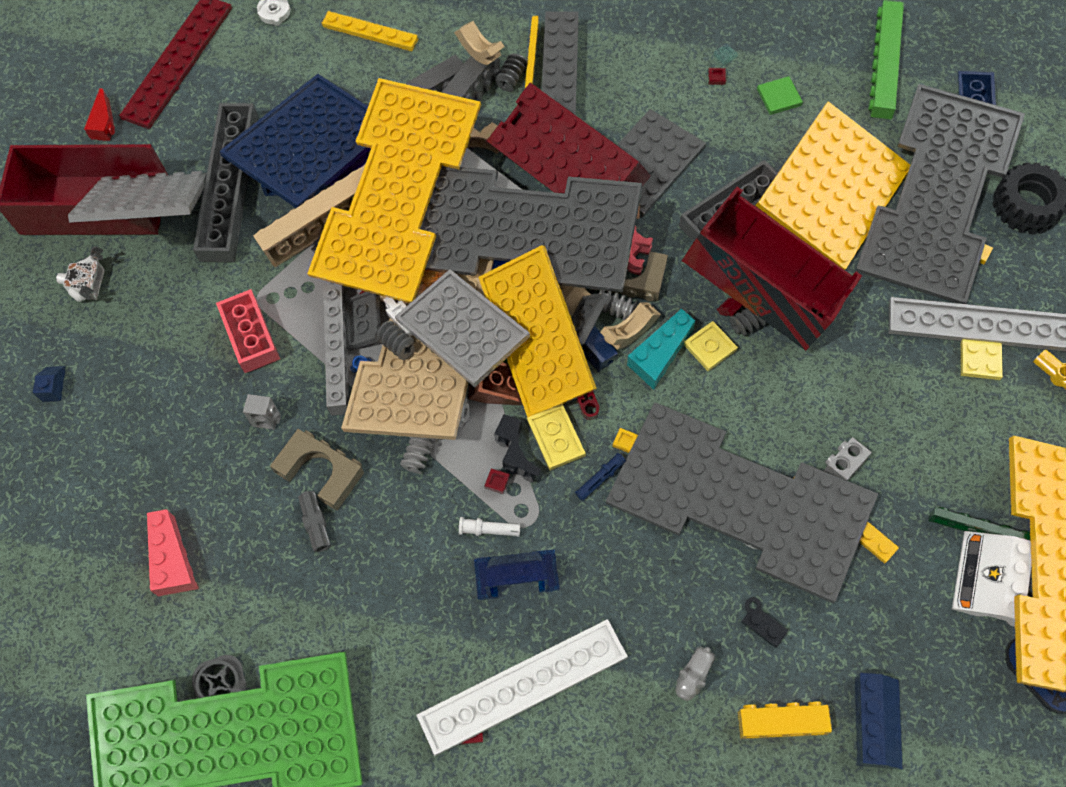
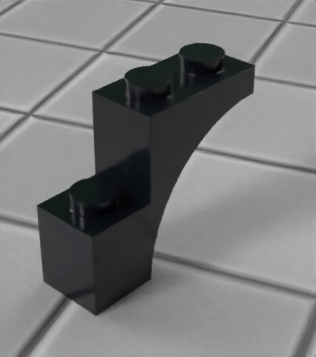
(514, 460)

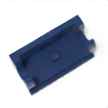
(598, 351)

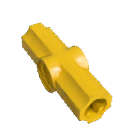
(1052, 367)

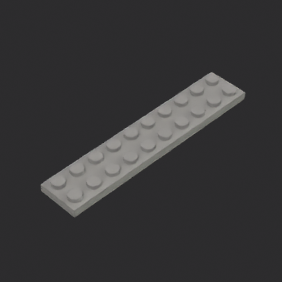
(977, 323)

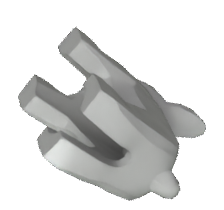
(694, 674)

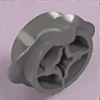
(201, 674)

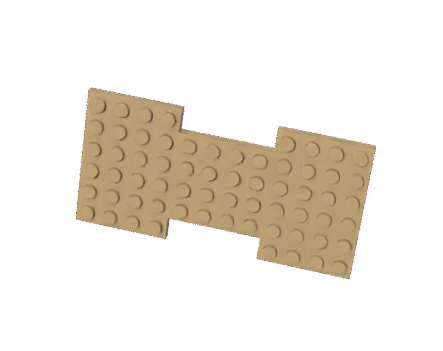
(413, 394)

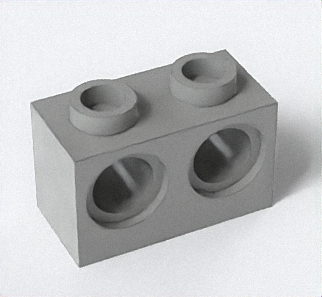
(261, 412)
(848, 462)

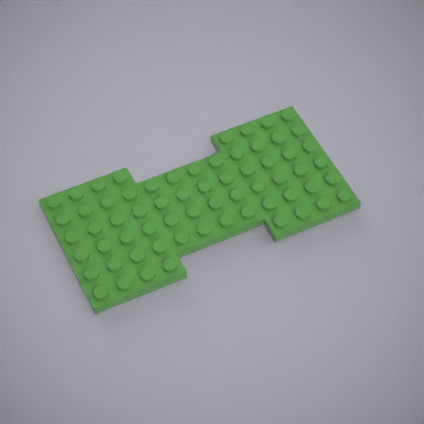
(288, 730)

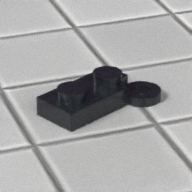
(763, 624)

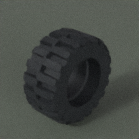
(1026, 216)

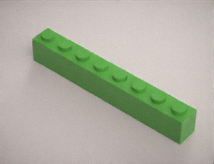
(887, 60)

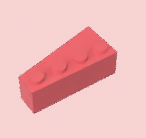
(167, 556)

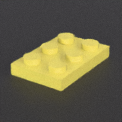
(556, 437)

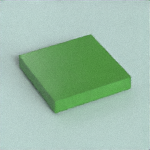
(779, 95)

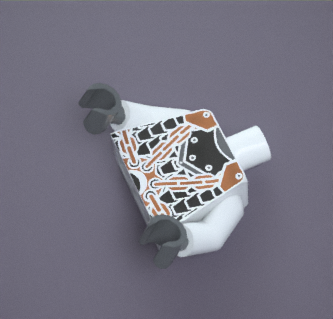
(84, 277)

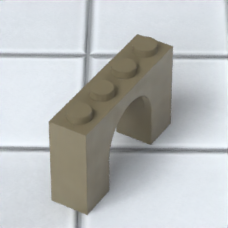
(650, 282)
(303, 448)

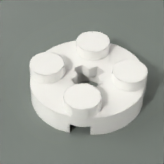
(273, 17)

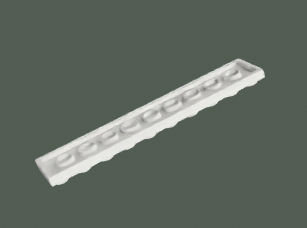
(521, 687)

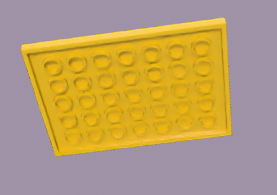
(833, 185)

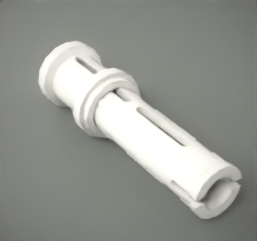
(479, 527)

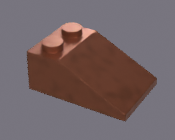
(496, 388)

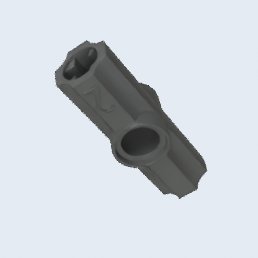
(314, 521)

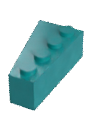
(660, 349)

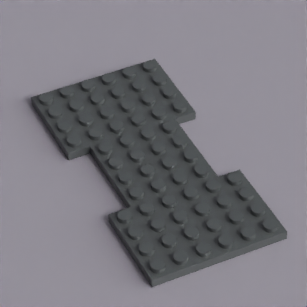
(583, 230)
(928, 235)
(799, 523)

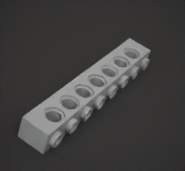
(335, 348)

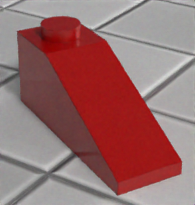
(100, 121)

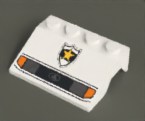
(991, 574)

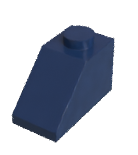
(49, 384)

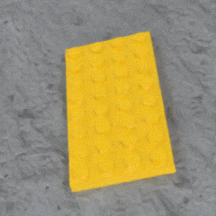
(551, 361)

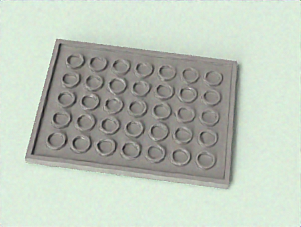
(140, 197)

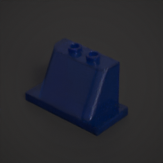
(516, 569)

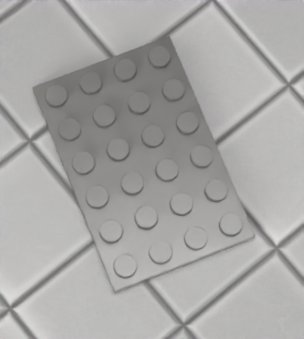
(462, 327)

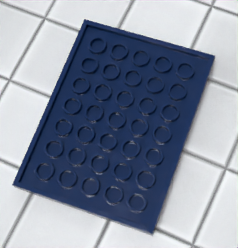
(301, 141)

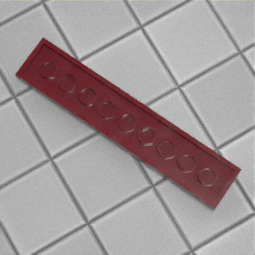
(175, 63)

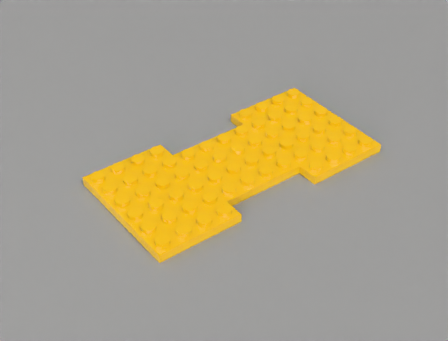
(380, 237)
(1040, 620)

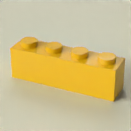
(784, 721)

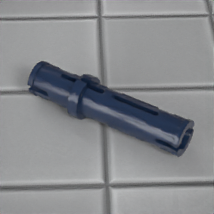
(607, 470)

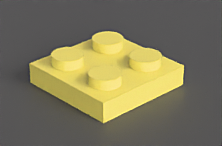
(710, 346)
(981, 359)

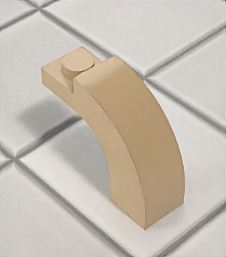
(477, 45)
(632, 327)

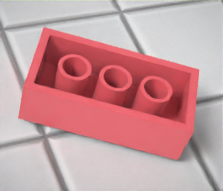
(247, 331)

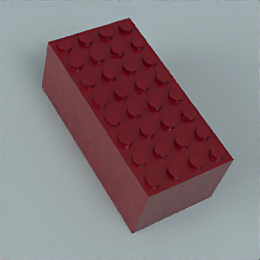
(49, 181)

